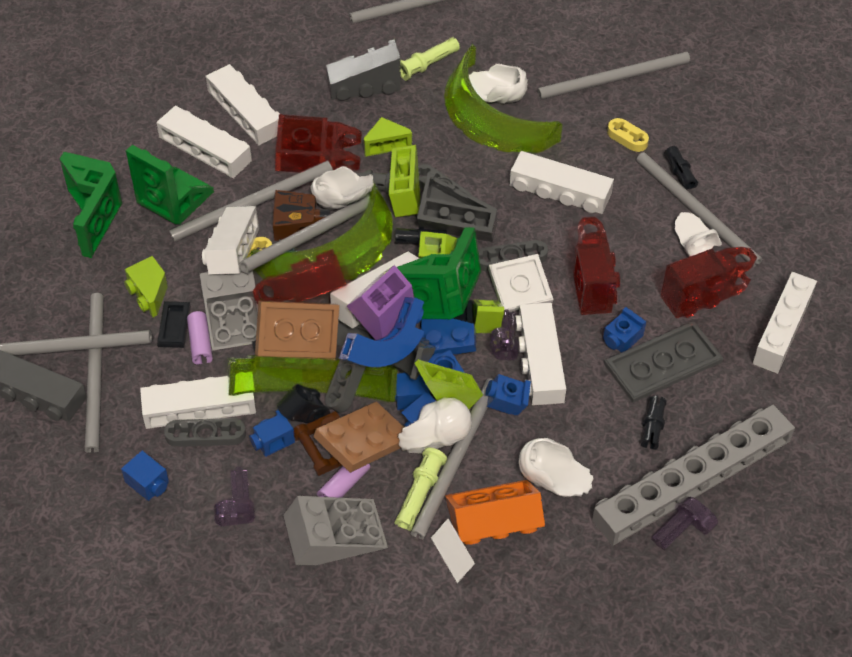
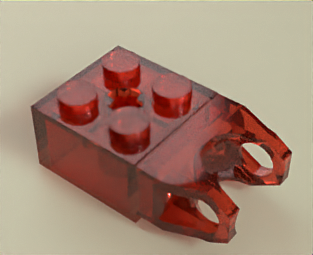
(311, 141)
(594, 270)
(306, 278)
(705, 280)

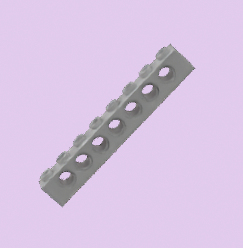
(774, 433)

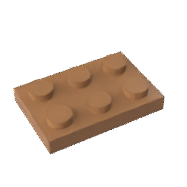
(297, 329)
(360, 436)

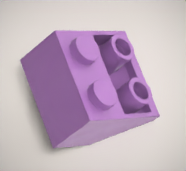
(381, 302)

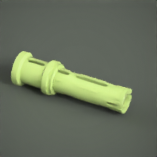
(420, 61)
(424, 478)

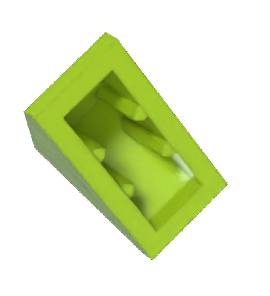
(386, 136)
(487, 315)

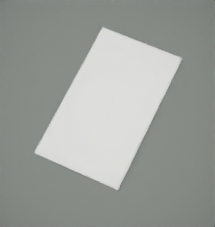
(452, 550)

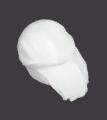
(500, 84)
(340, 188)
(438, 426)
(554, 468)

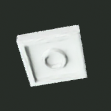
(520, 282)

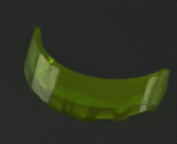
(487, 124)
(359, 246)
(282, 373)

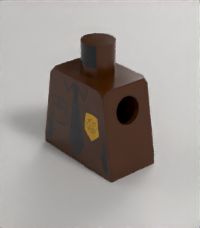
(294, 212)

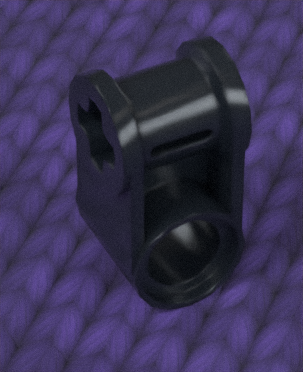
(302, 405)

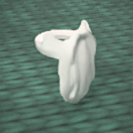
(694, 234)

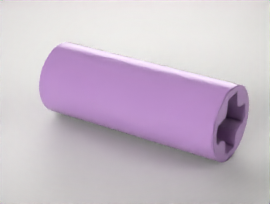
(199, 337)
(342, 482)

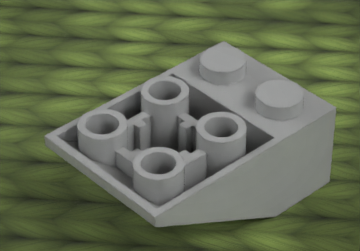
(230, 308)
(332, 528)

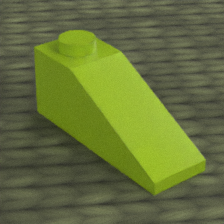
(404, 181)
(449, 383)

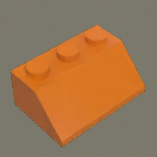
(496, 511)

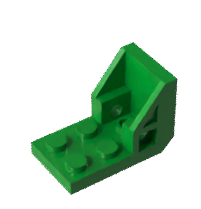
(165, 188)
(96, 192)
(446, 279)

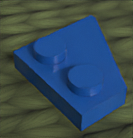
(450, 335)

